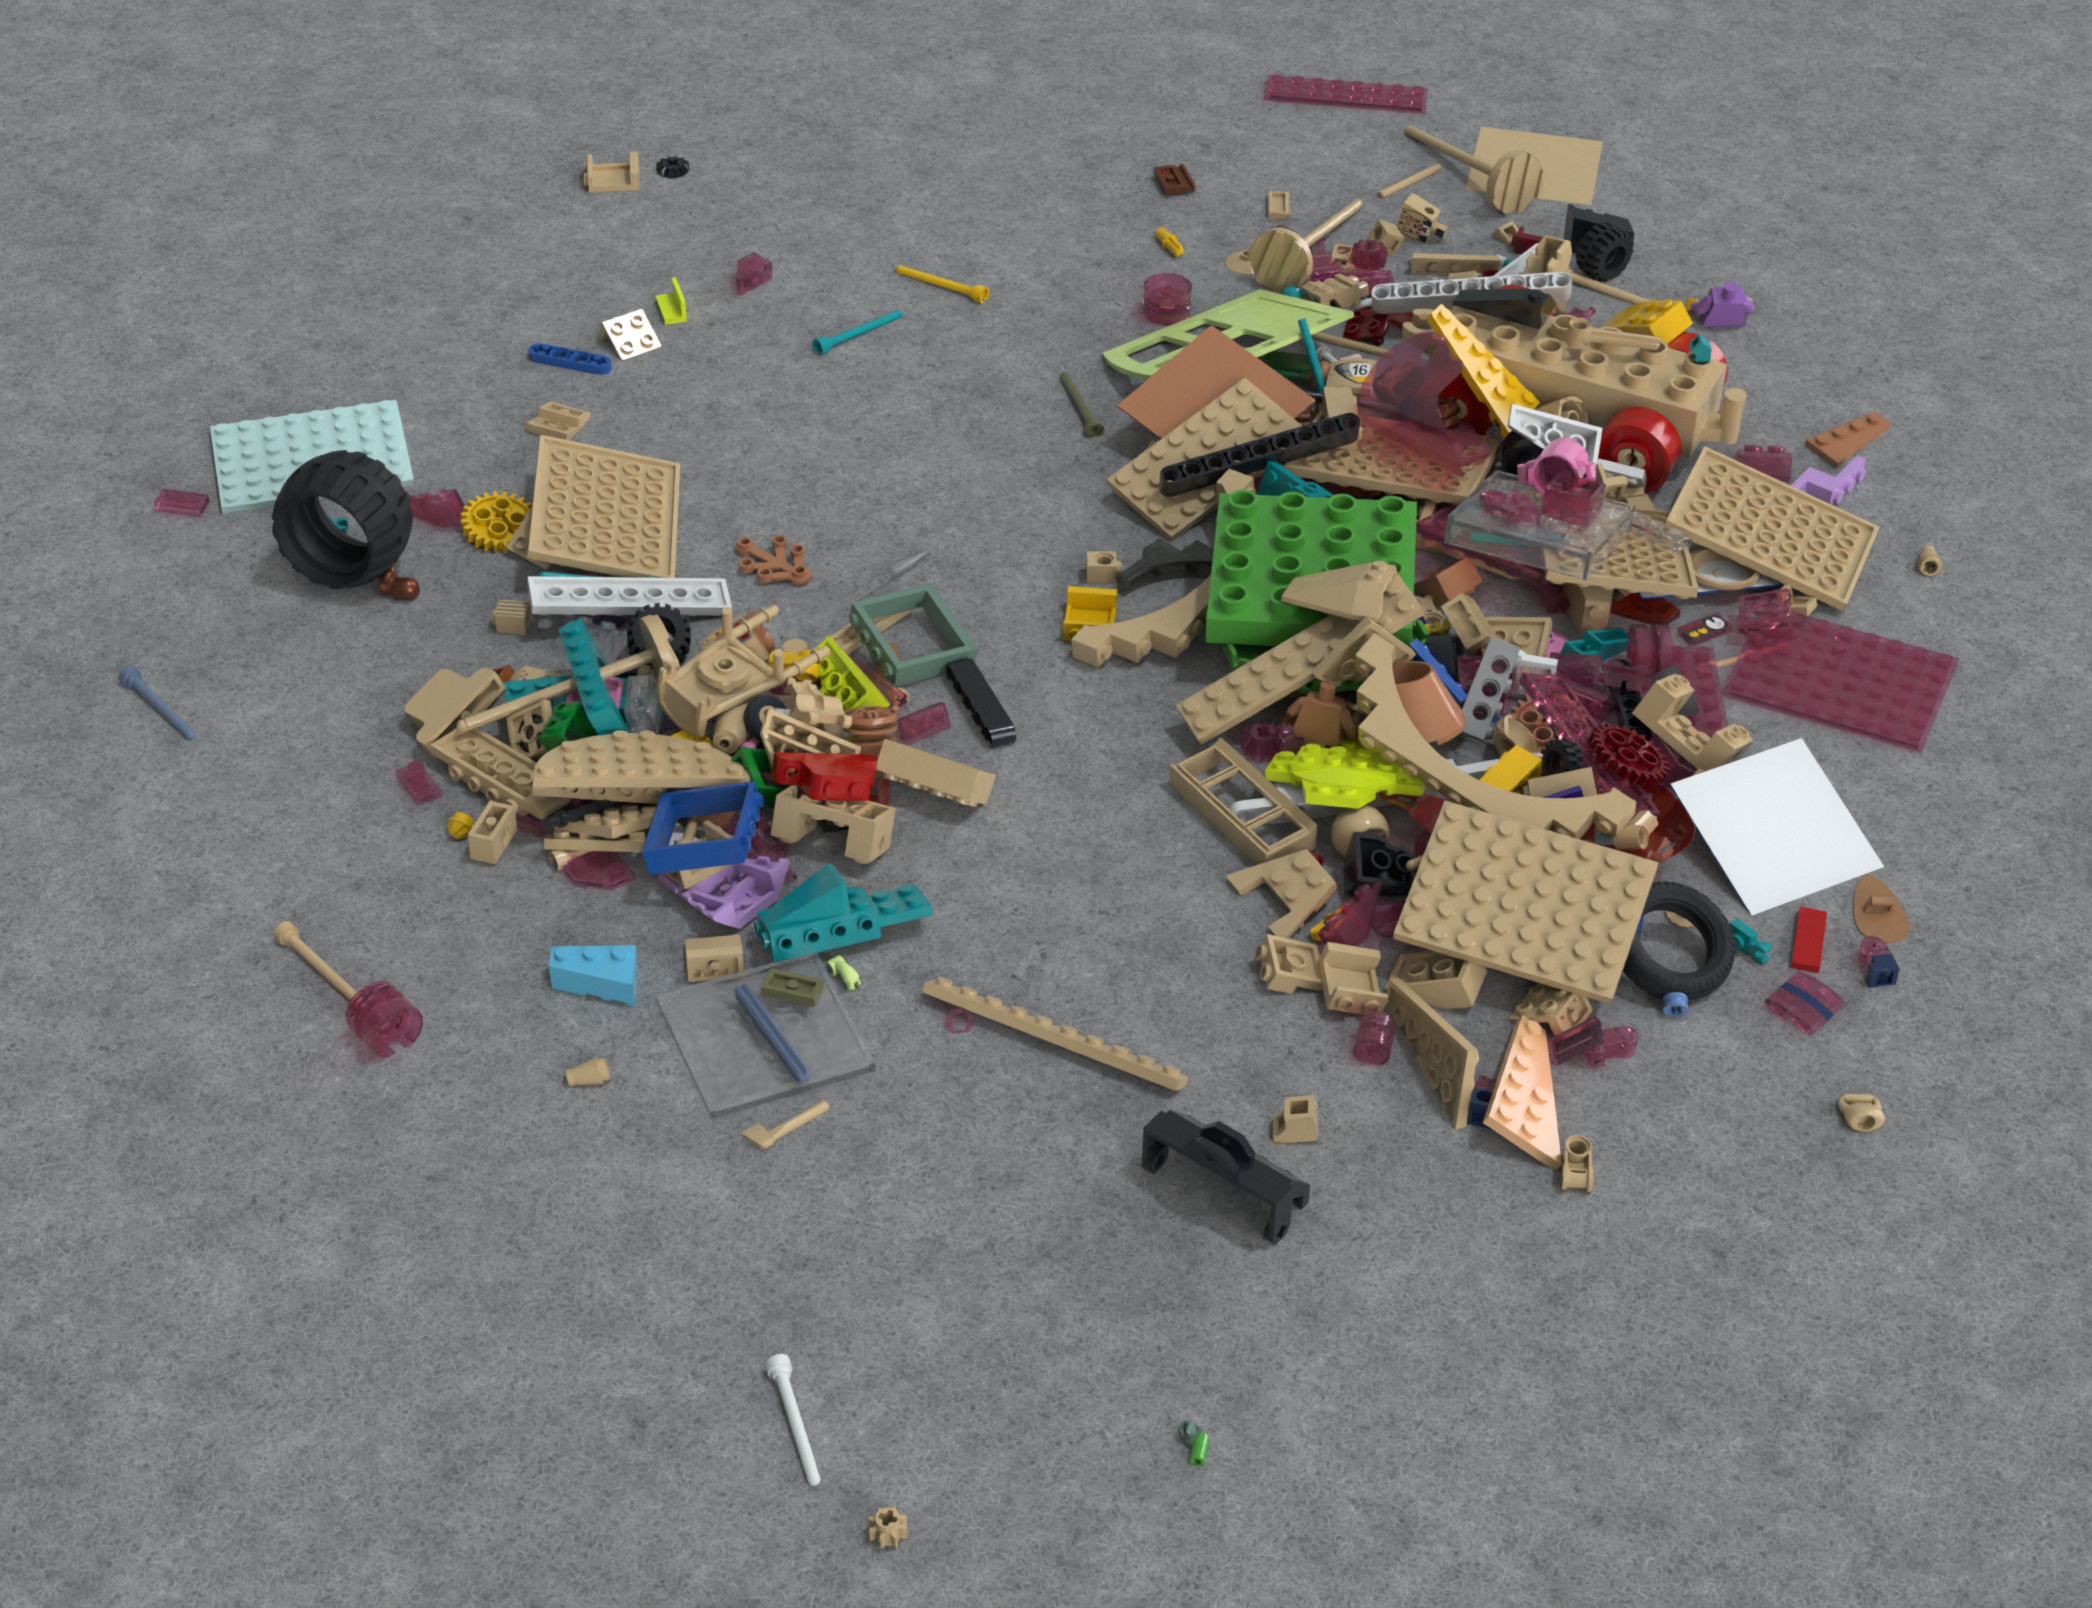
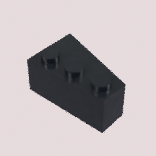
(1581, 221)

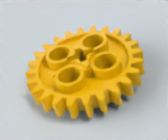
(493, 520)

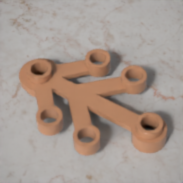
(796, 574)

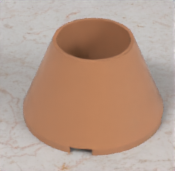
(1428, 702)

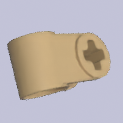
(1577, 1164)

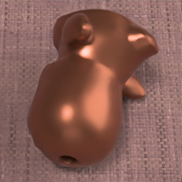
(400, 587)

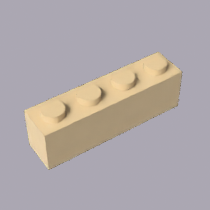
(1337, 402)

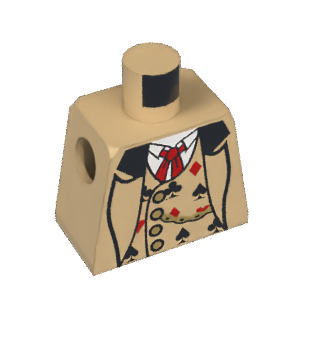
(1420, 220)

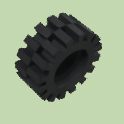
(1559, 751)

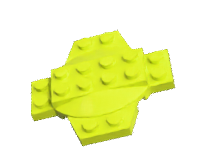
(1341, 774)

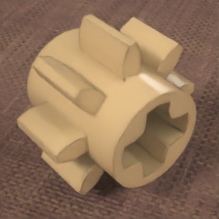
(887, 1527)

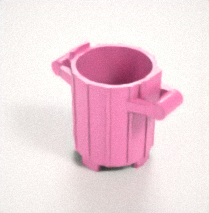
(1557, 457)

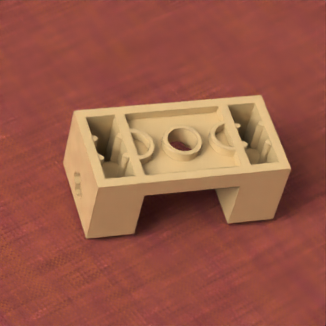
(1659, 713)
(868, 822)

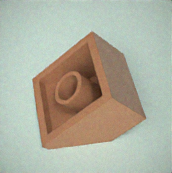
(1449, 581)

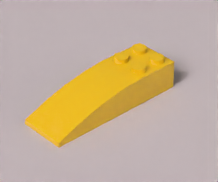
(1653, 318)

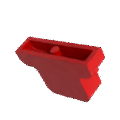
(827, 775)

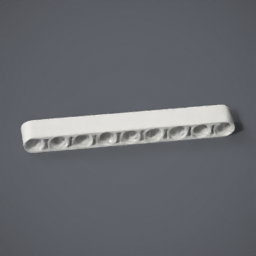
(1431, 294)

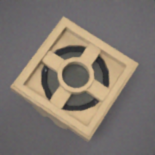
(526, 729)

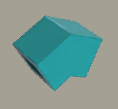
(1701, 348)

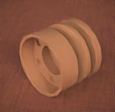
(871, 727)

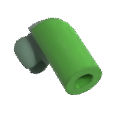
(1196, 1440)

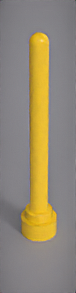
(977, 292)

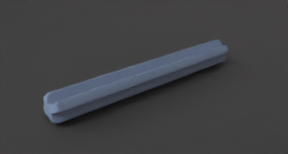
(772, 1034)

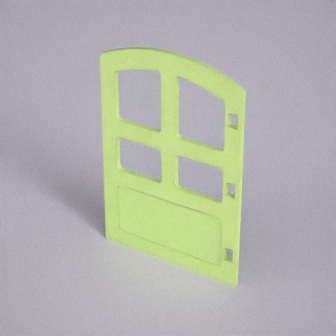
(1254, 314)

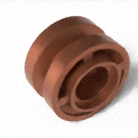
(1447, 411)

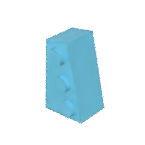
(596, 971)

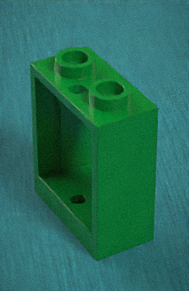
(570, 717)
(757, 761)

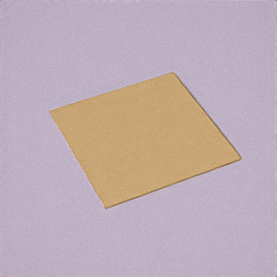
(1567, 162)

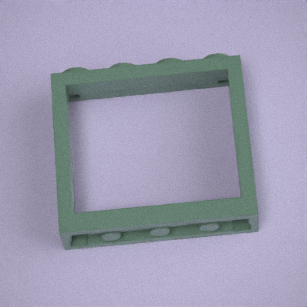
(939, 613)

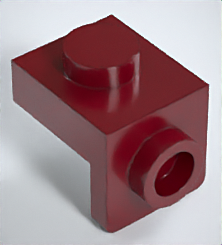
(1523, 241)

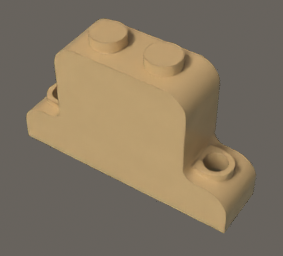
(450, 699)

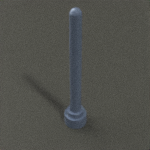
(132, 678)

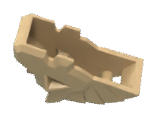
(1550, 256)

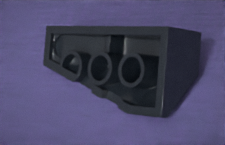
(1519, 306)
(1376, 860)

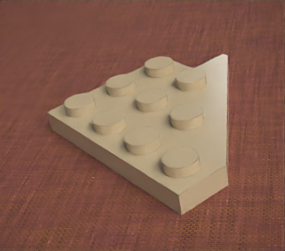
(614, 821)

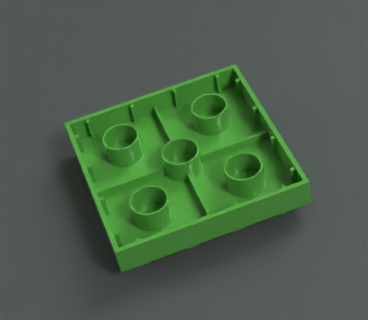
(1273, 539)

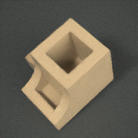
(1297, 1121)

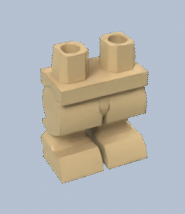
(1340, 291)

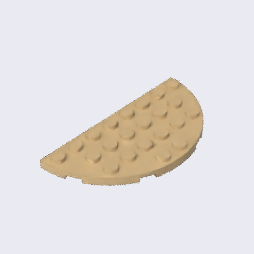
(636, 762)

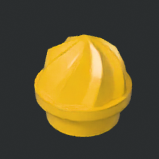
(460, 825)

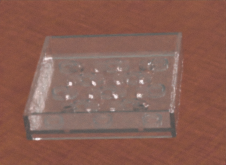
(1545, 545)

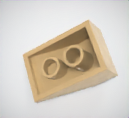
(1440, 978)

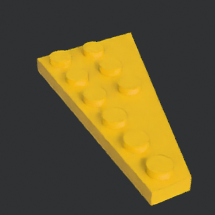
(1481, 370)

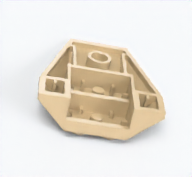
(1345, 591)

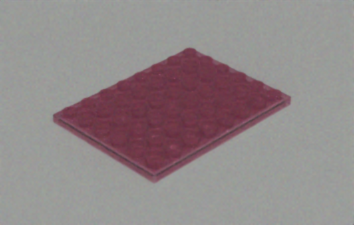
(1844, 680)

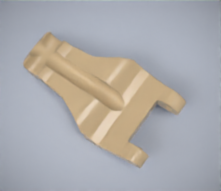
(813, 707)

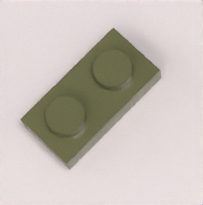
(792, 987)

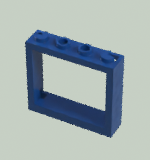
(697, 802)

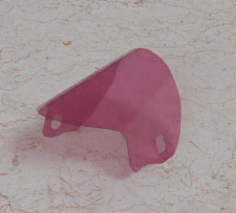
(1402, 403)

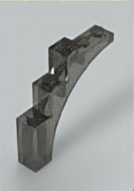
(1164, 563)

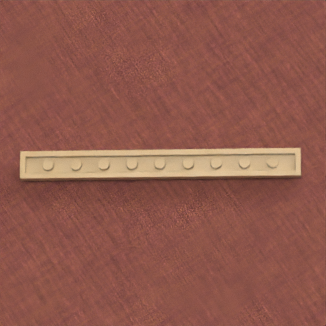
(1063, 1036)

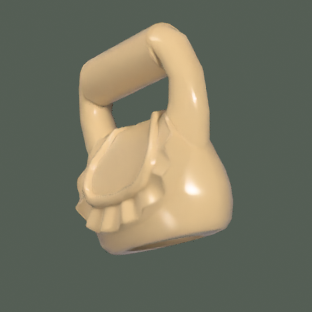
(1861, 1111)

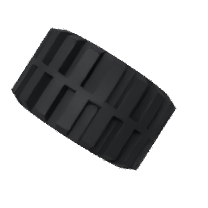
(1604, 251)
(674, 624)

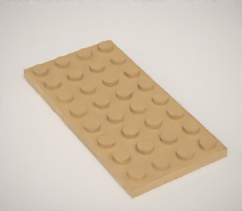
(1228, 421)

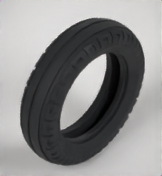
(1713, 928)

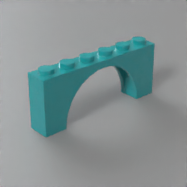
(585, 663)

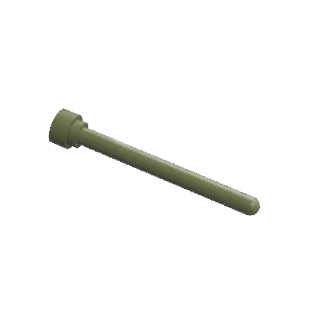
(1092, 425)

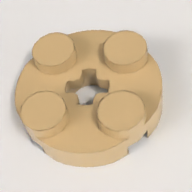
(720, 678)

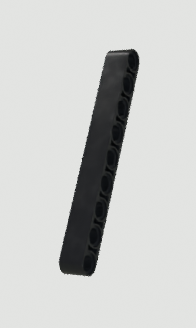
(1268, 446)

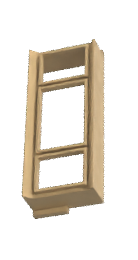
(1240, 833)

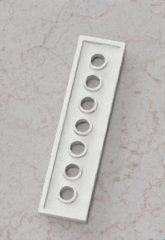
(626, 595)

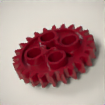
(1628, 755)

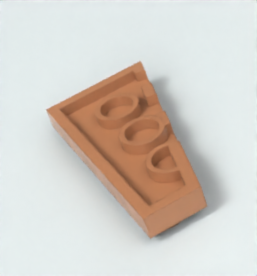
(1845, 440)

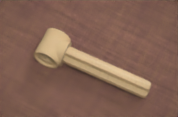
(1581, 333)

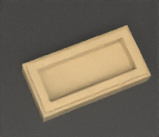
(1278, 205)

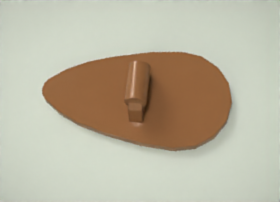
(1879, 911)

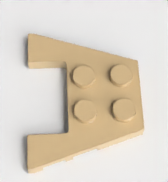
(1295, 881)

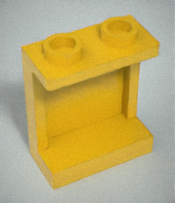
(1088, 607)

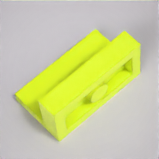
(672, 305)

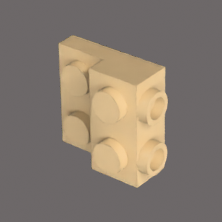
(1288, 964)

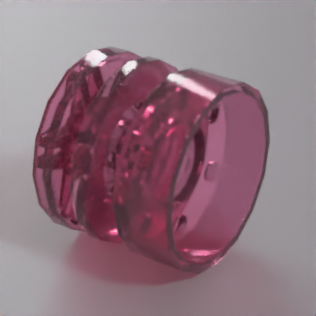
(382, 1017)

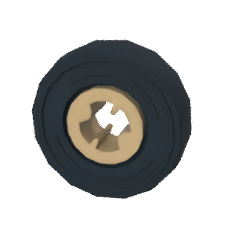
(756, 711)

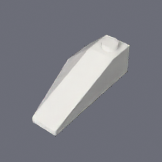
(1544, 427)

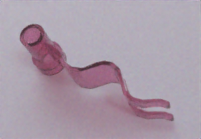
(1323, 262)

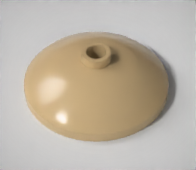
(1705, 555)

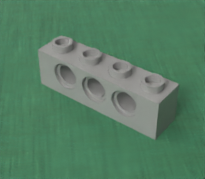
(1498, 653)

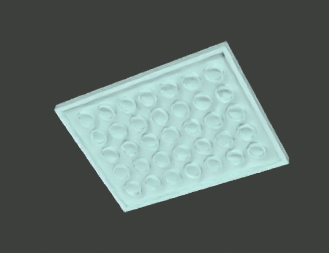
(261, 454)

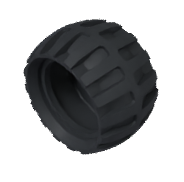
(317, 544)

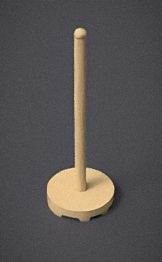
(1511, 181)
(1284, 258)
(657, 652)

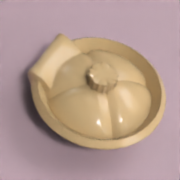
(1510, 732)

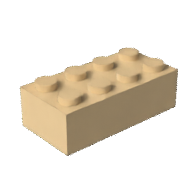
(935, 774)

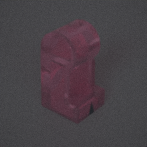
(1618, 1043)

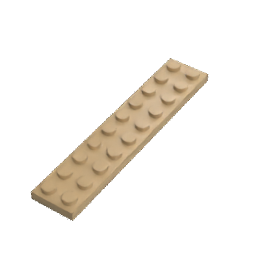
(1285, 667)

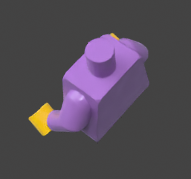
(1722, 306)

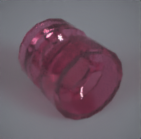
(1375, 1038)

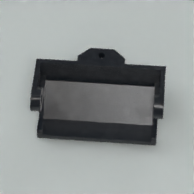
(1229, 1156)

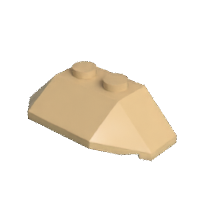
(790, 735)

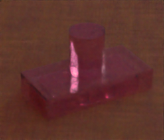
(418, 783)

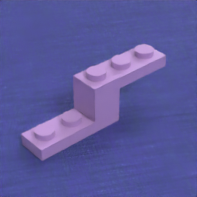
(1829, 487)

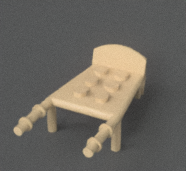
(692, 701)

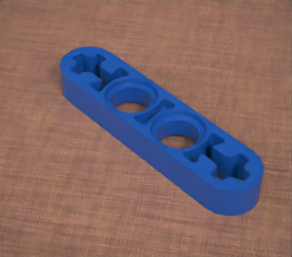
(548, 355)

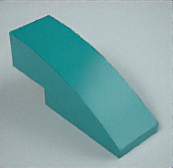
(1599, 642)

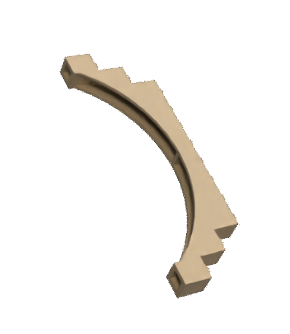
(1164, 630)
(1399, 742)

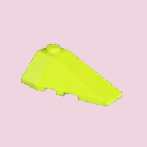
(845, 680)

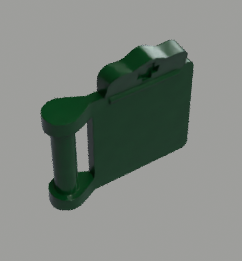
(1289, 365)

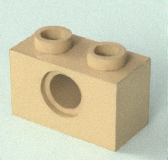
(492, 832)

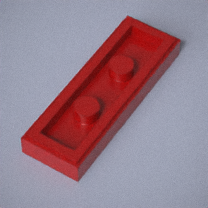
(1809, 939)

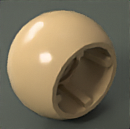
(1356, 820)

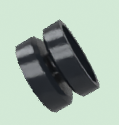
(1517, 451)

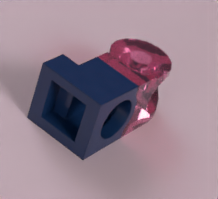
(1879, 961)
(1480, 1101)

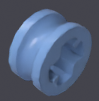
(1675, 1004)

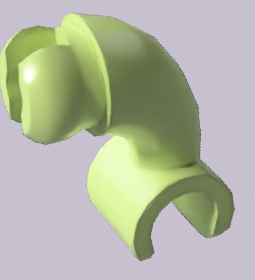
(847, 972)

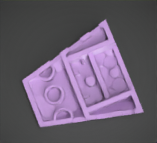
(735, 891)

